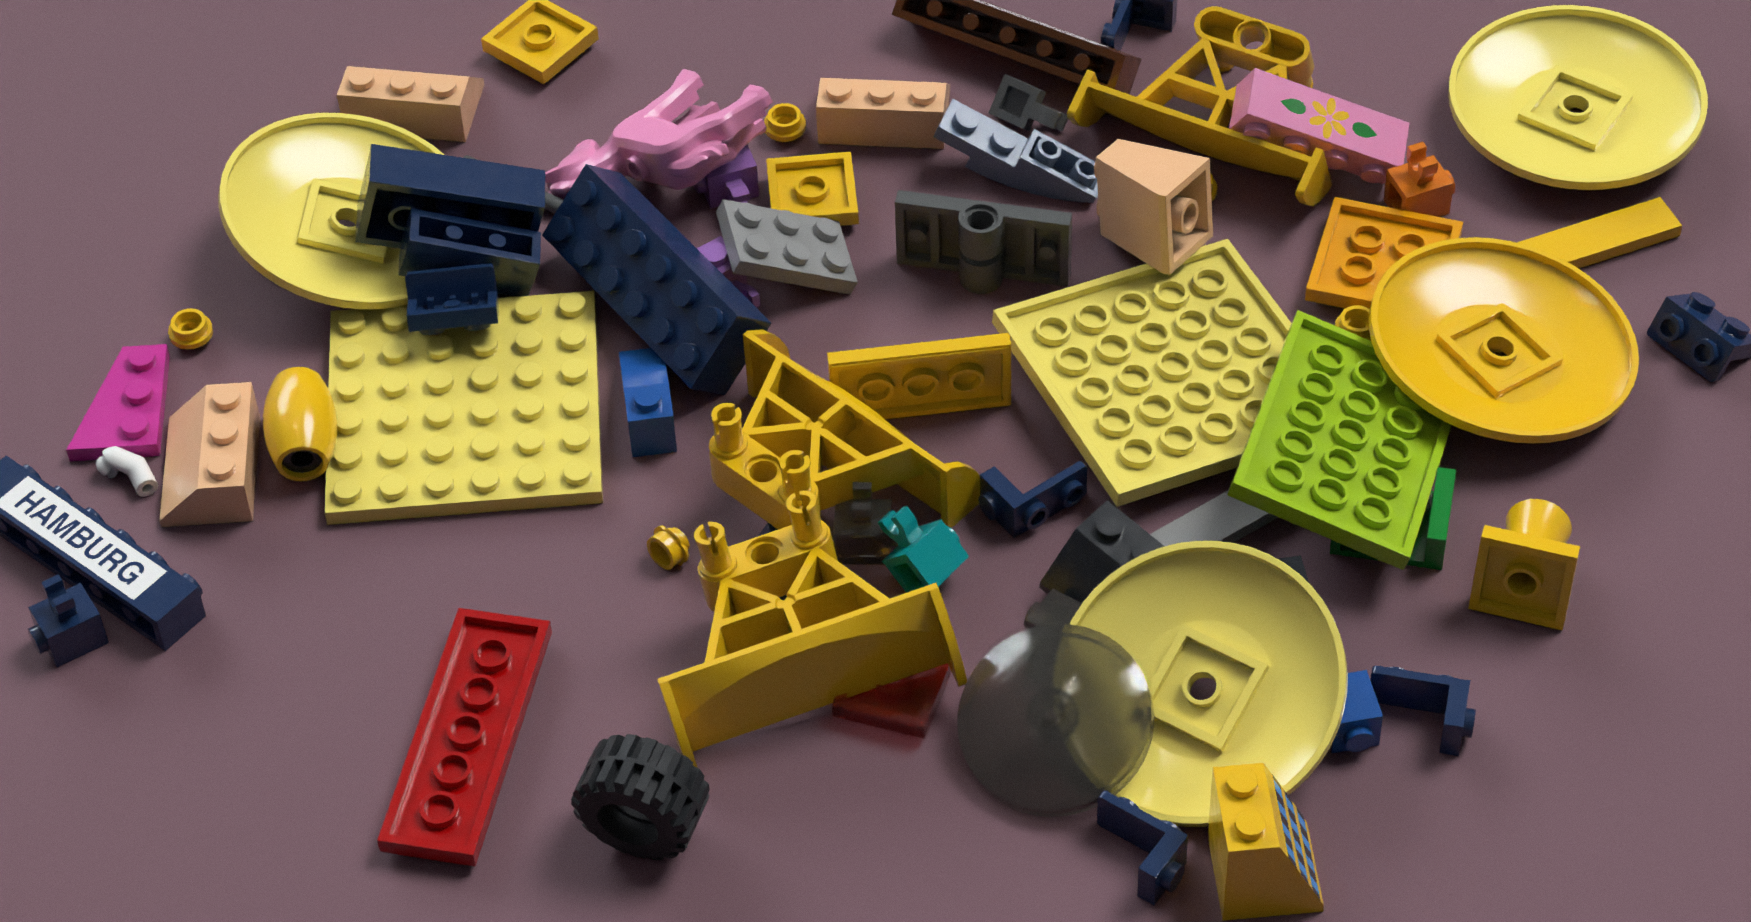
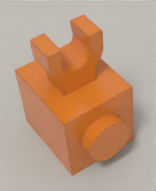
(1419, 184)

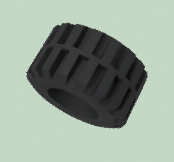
(640, 797)

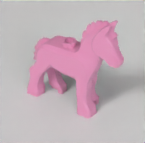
(667, 152)

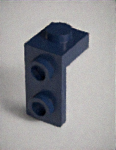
(1148, 13)
(1027, 511)
(1428, 693)
(1161, 838)

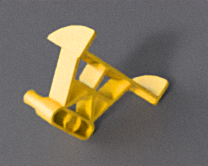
(1221, 41)
(814, 423)
(800, 652)

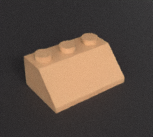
(416, 101)
(880, 112)
(212, 458)

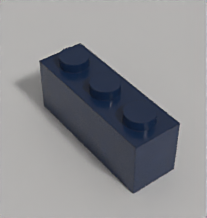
(448, 241)

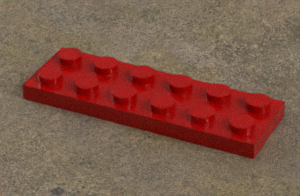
(465, 737)

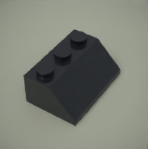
(1096, 551)

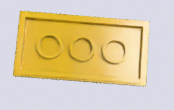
(927, 375)

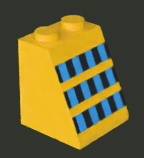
(1259, 846)

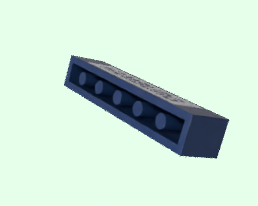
(87, 551)

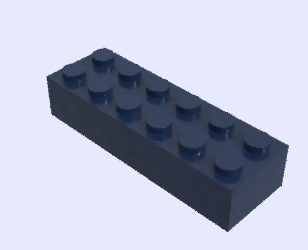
(654, 279)

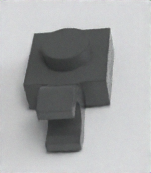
(1023, 104)

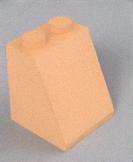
(1154, 202)

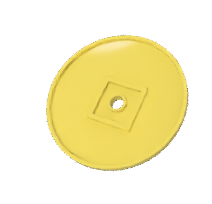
(1532, 66)
(285, 204)
(1250, 629)

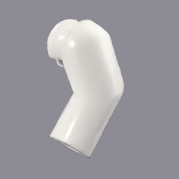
(131, 464)

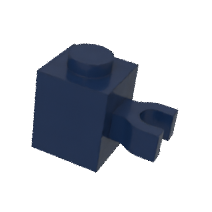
(66, 622)

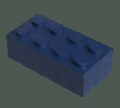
(445, 185)

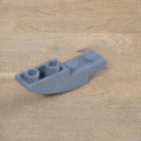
(1027, 164)

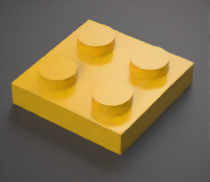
(539, 39)
(814, 186)

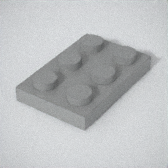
(786, 247)

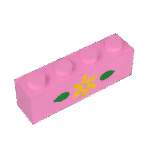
(1306, 118)

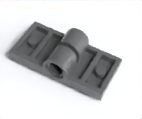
(983, 240)

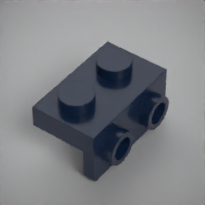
(452, 299)
(1700, 334)

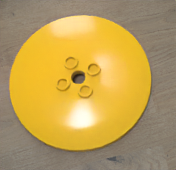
(1561, 332)

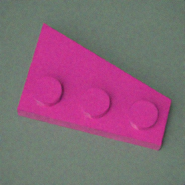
(127, 406)

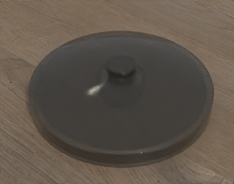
(1055, 719)

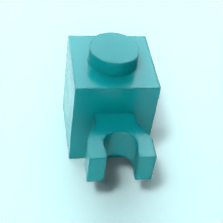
(923, 552)

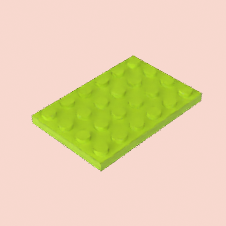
(1341, 445)

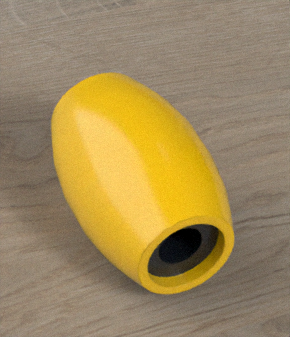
(300, 424)

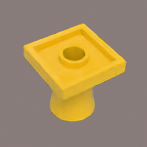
(1527, 566)

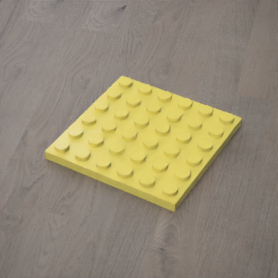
(1153, 367)
(465, 413)

